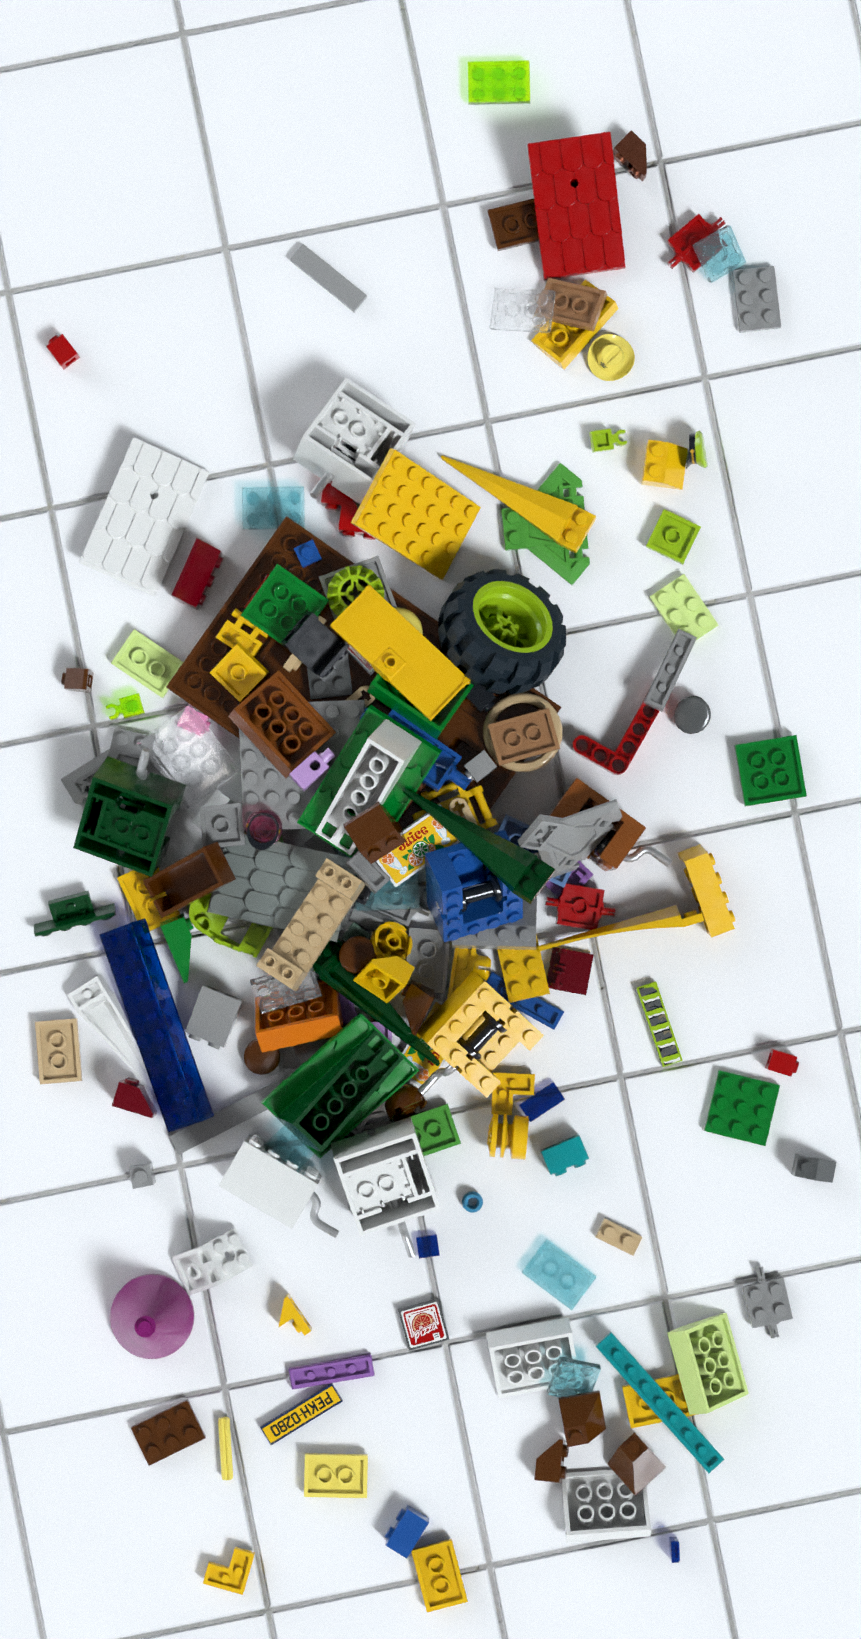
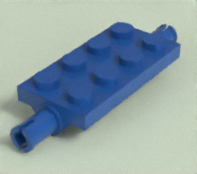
(446, 763)

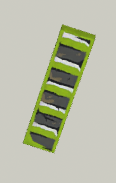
(659, 1024)

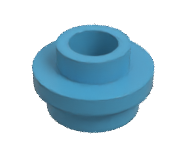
(467, 1206)

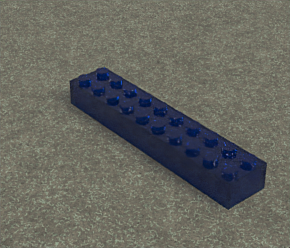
(156, 1025)

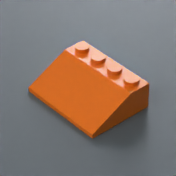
(300, 1022)

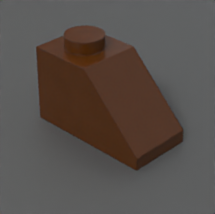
(77, 679)

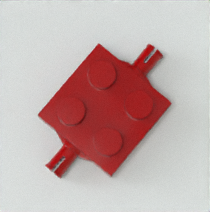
(683, 241)
(580, 906)

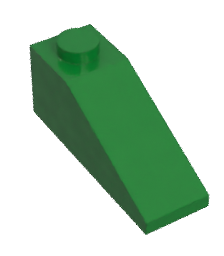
(178, 937)

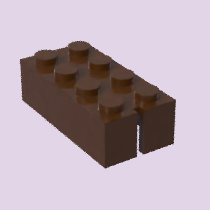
(189, 879)

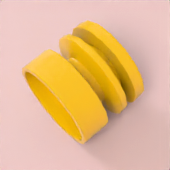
(508, 1136)

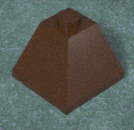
(416, 1003)
(582, 1417)
(635, 1464)

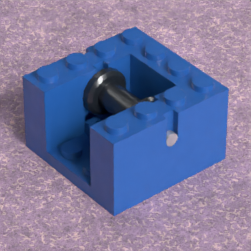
(466, 895)

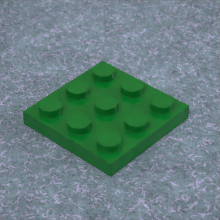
(282, 603)
(770, 770)
(741, 1108)

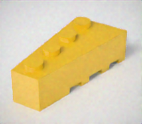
(707, 890)

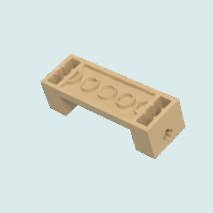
(312, 925)

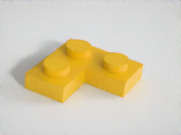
(510, 1084)
(232, 1577)

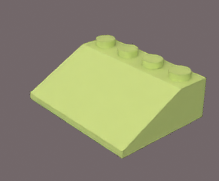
(708, 1364)

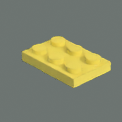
(335, 1475)

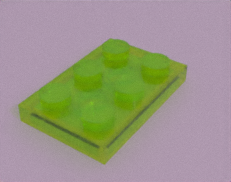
(498, 82)

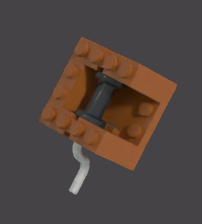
(620, 839)

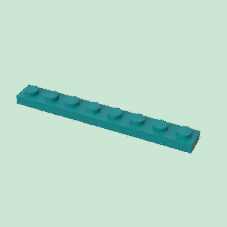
(659, 1402)

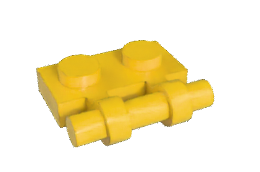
(232, 634)

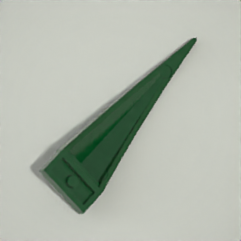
(513, 865)
(336, 976)

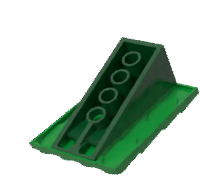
(339, 1085)

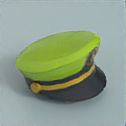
(697, 450)

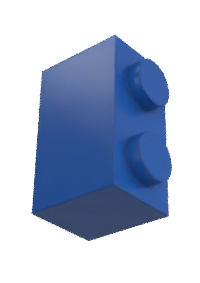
(406, 1531)

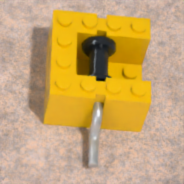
(487, 1032)

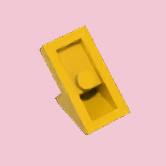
(291, 1310)

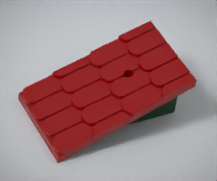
(576, 205)

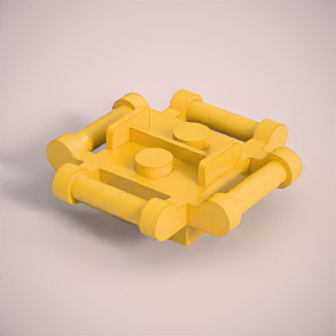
(477, 792)

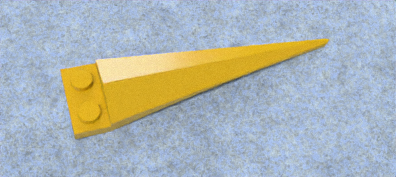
(554, 517)
(662, 918)

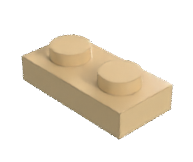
(618, 1236)

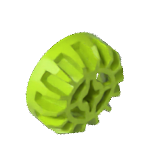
(354, 573)

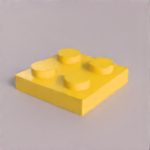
(239, 672)

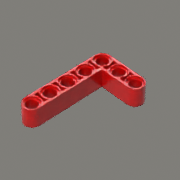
(619, 754)

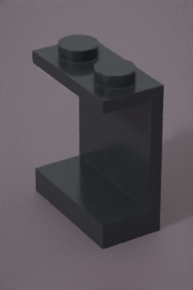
(315, 645)

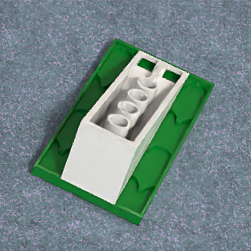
(370, 768)

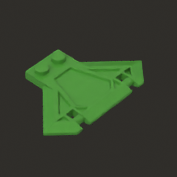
(523, 535)

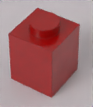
(62, 351)
(782, 1062)

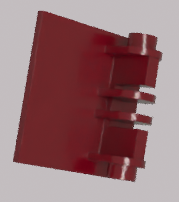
(569, 970)

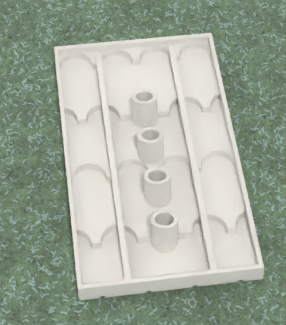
(144, 517)

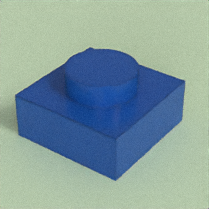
(307, 553)

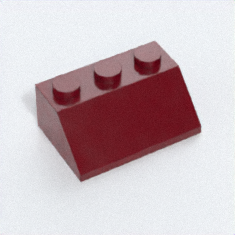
(197, 574)

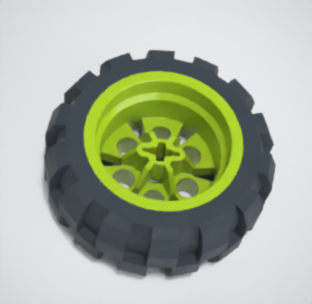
(483, 630)

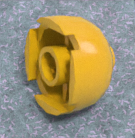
(391, 944)

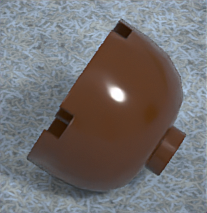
(404, 1102)

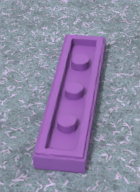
(331, 1371)

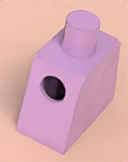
(304, 775)

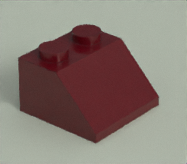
(133, 1098)

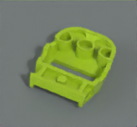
(212, 925)

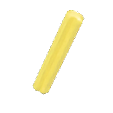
(225, 1448)

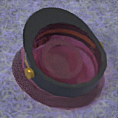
(263, 829)

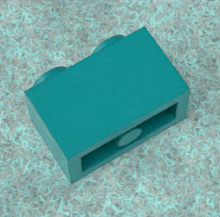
(564, 1155)

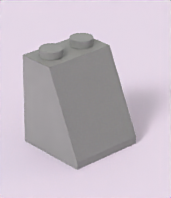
(213, 1016)

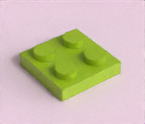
(673, 536)

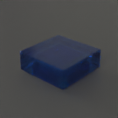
(427, 1246)
(674, 1549)

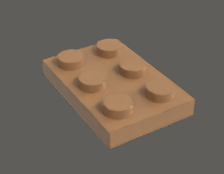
(576, 304)
(523, 736)

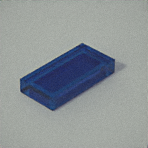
(542, 1101)

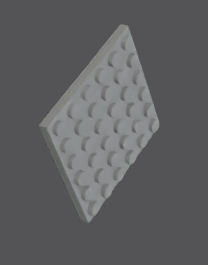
(268, 789)

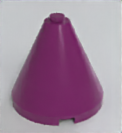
(152, 1316)

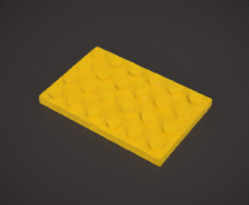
(415, 514)

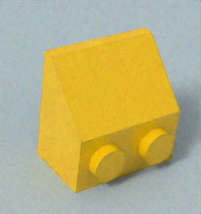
(664, 465)
(385, 976)

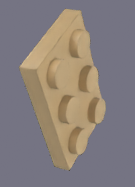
(58, 1051)

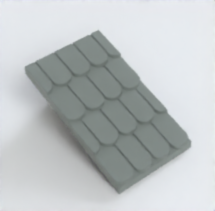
(270, 883)

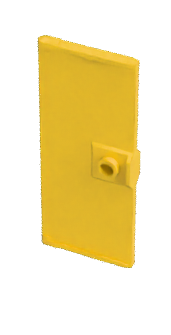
(399, 652)

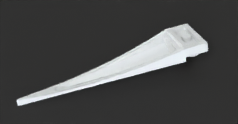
(105, 1015)

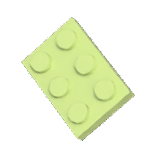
(683, 608)
(147, 663)

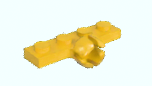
(464, 963)

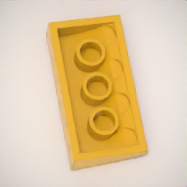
(567, 341)

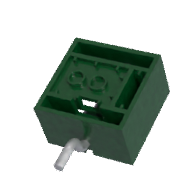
(133, 834)

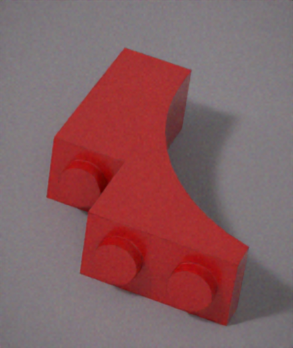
(334, 498)

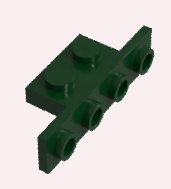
(71, 912)

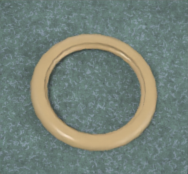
(507, 701)

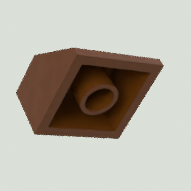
(375, 832)

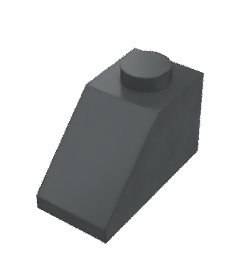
(813, 1168)

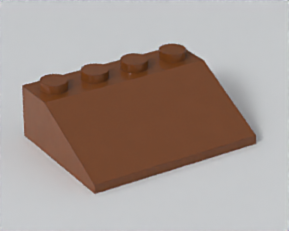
(281, 723)

